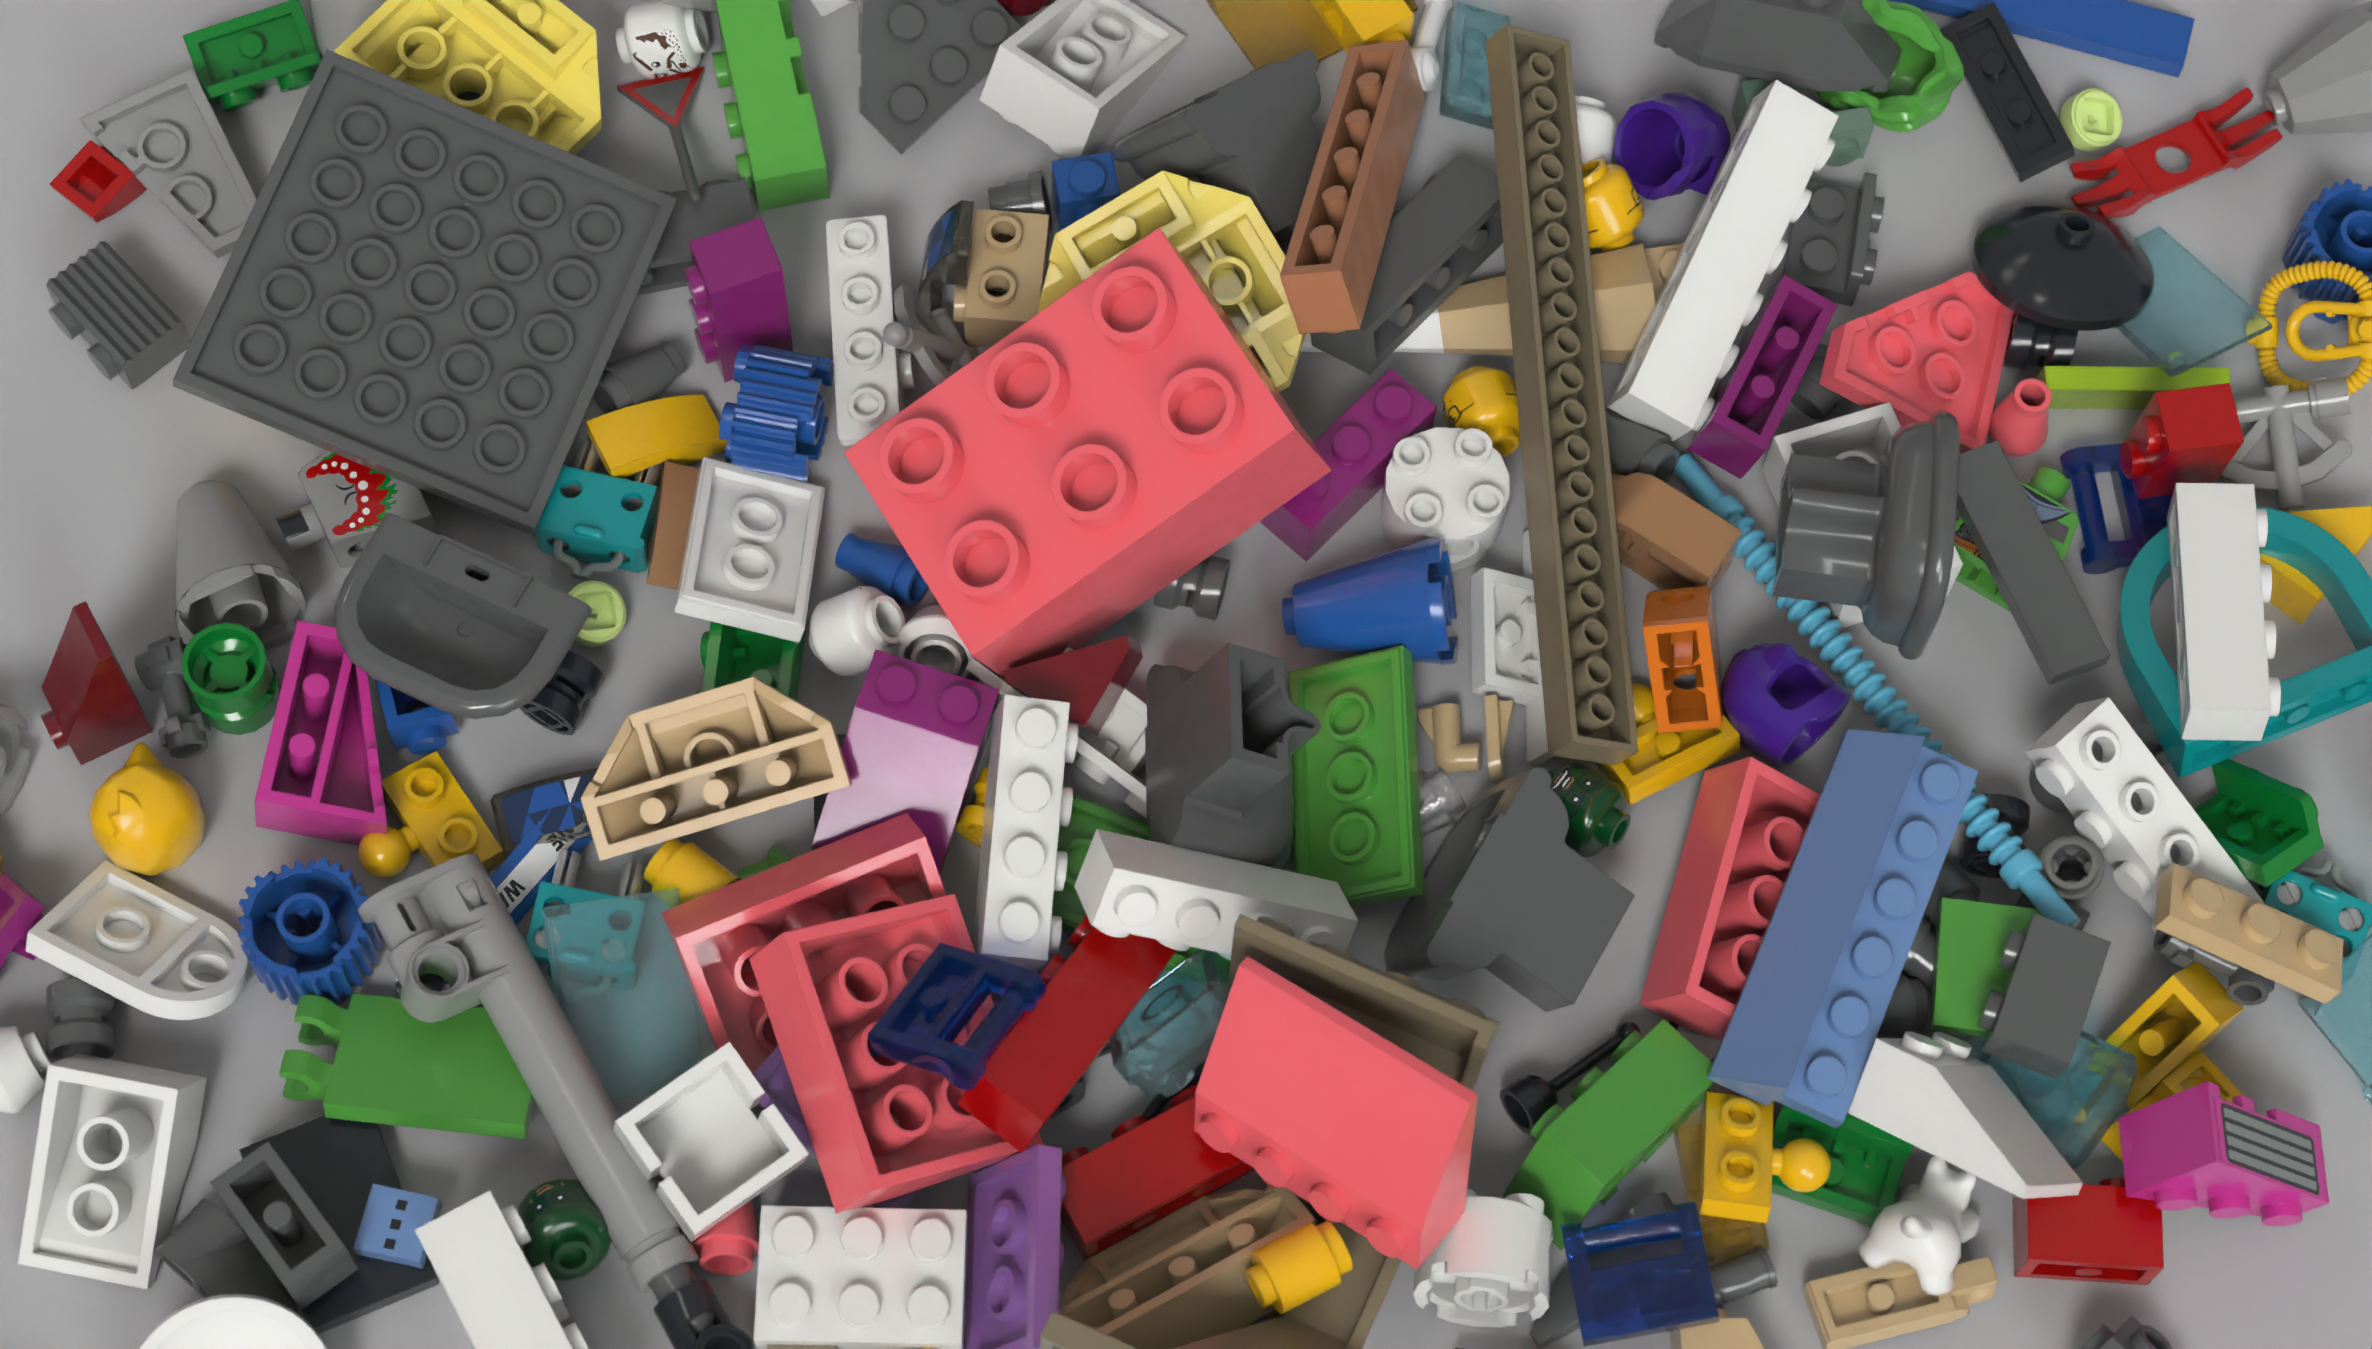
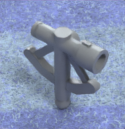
(938, 350)
(2279, 413)

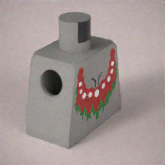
(348, 506)

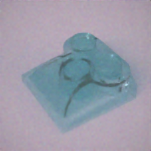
(1172, 1026)
(2081, 1101)

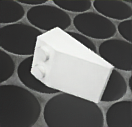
(1078, 71)
(1960, 1113)
(109, 1167)

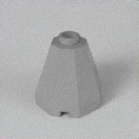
(2328, 80)

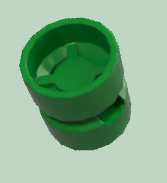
(231, 678)

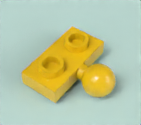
(1667, 756)
(434, 820)
(1741, 1159)

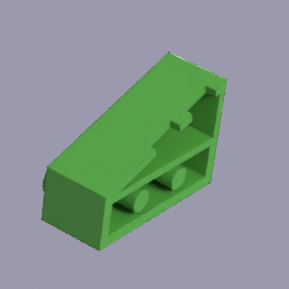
(769, 103)
(1612, 1124)

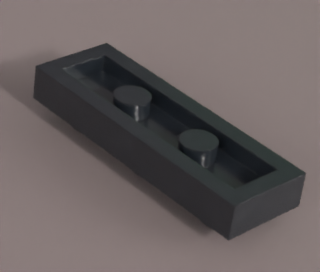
(2008, 93)

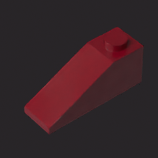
(89, 693)

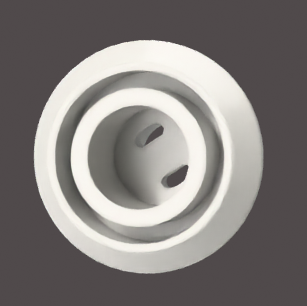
(933, 642)
(20, 1068)

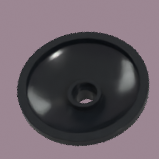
(2062, 266)

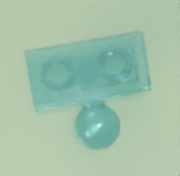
(1465, 67)

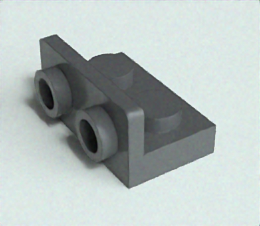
(1831, 239)

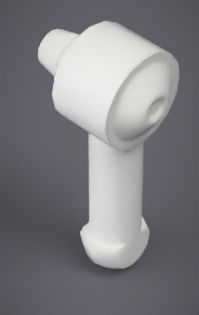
(1426, 41)

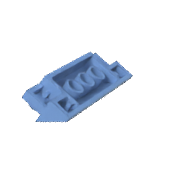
(1843, 925)

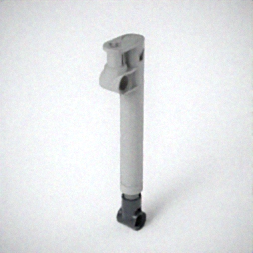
(460, 929)

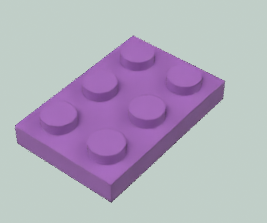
(1014, 1250)

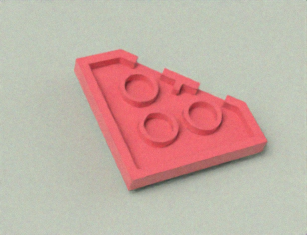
(1926, 356)

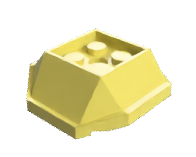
(522, 56)
(1220, 239)

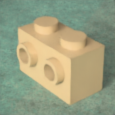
(1003, 275)

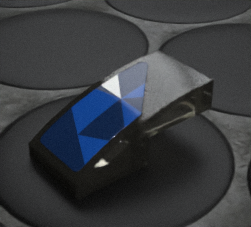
(946, 254)
(524, 806)

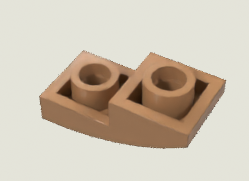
(672, 524)

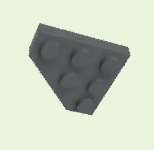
(924, 60)

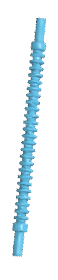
(2018, 866)

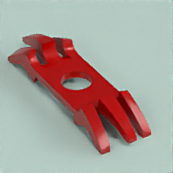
(2204, 146)

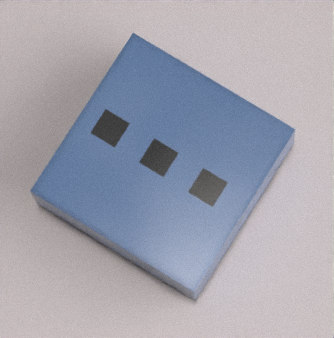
(390, 1225)

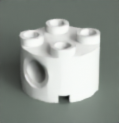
(1449, 488)
(1490, 1263)

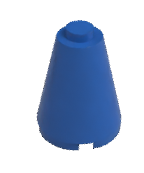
(1380, 605)

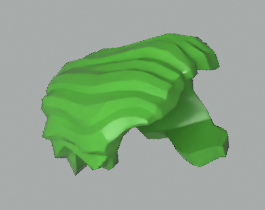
(1924, 76)

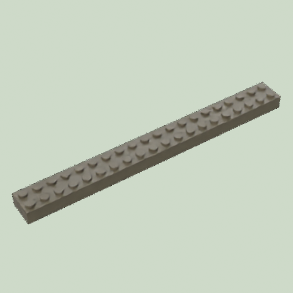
(1560, 400)

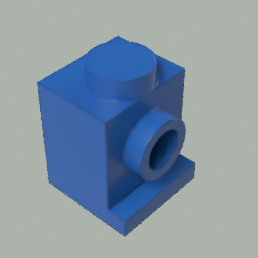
(1082, 186)
(418, 730)

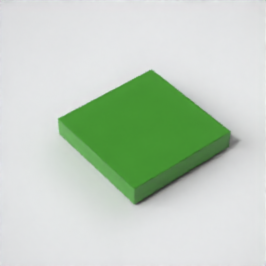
(1967, 960)

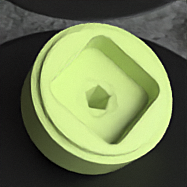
(2091, 119)
(607, 613)

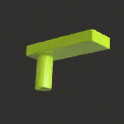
(2120, 386)

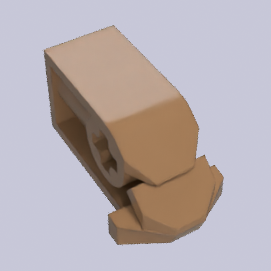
(1669, 534)

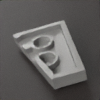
(180, 157)

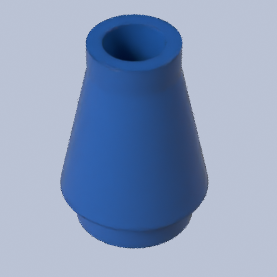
(883, 567)

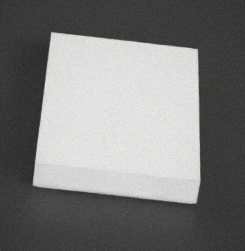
(750, 550)

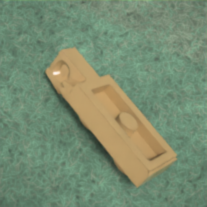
(1889, 1302)

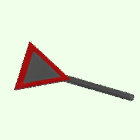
(668, 101)

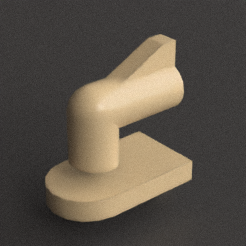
(1444, 730)

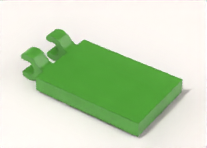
(406, 1069)

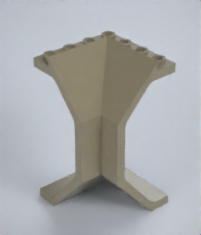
(1433, 1029)

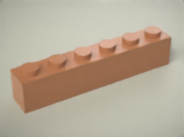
(1353, 188)

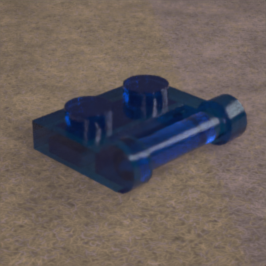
(2139, 517)
(942, 1001)
(1643, 1294)

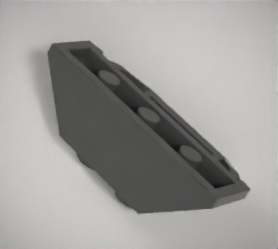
(1790, 41)

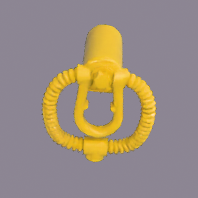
(2358, 323)

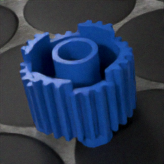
(2336, 230)
(776, 411)
(322, 903)

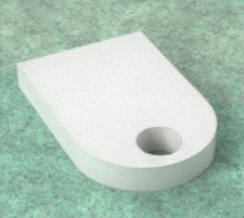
(142, 946)

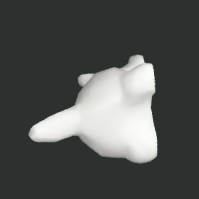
(1926, 1227)

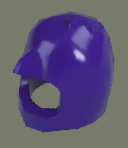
(1671, 145)
(1780, 701)

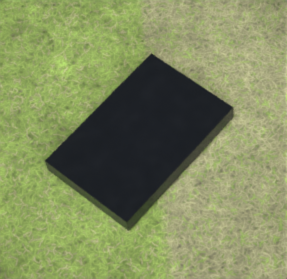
(336, 1169)

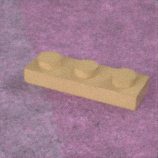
(2249, 933)

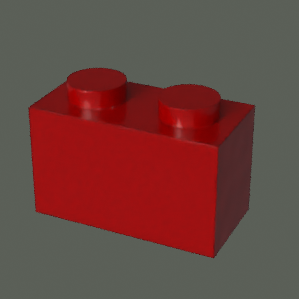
(2182, 439)
(2089, 1236)

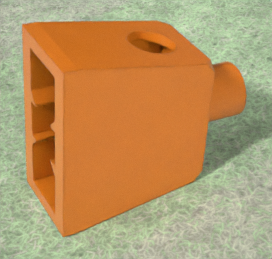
(1679, 642)

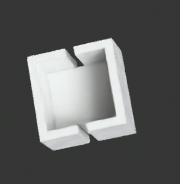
(709, 1141)

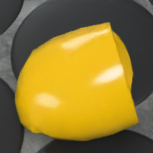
(147, 815)

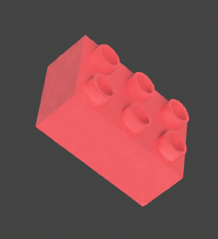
(1086, 459)

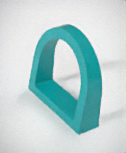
(2305, 697)

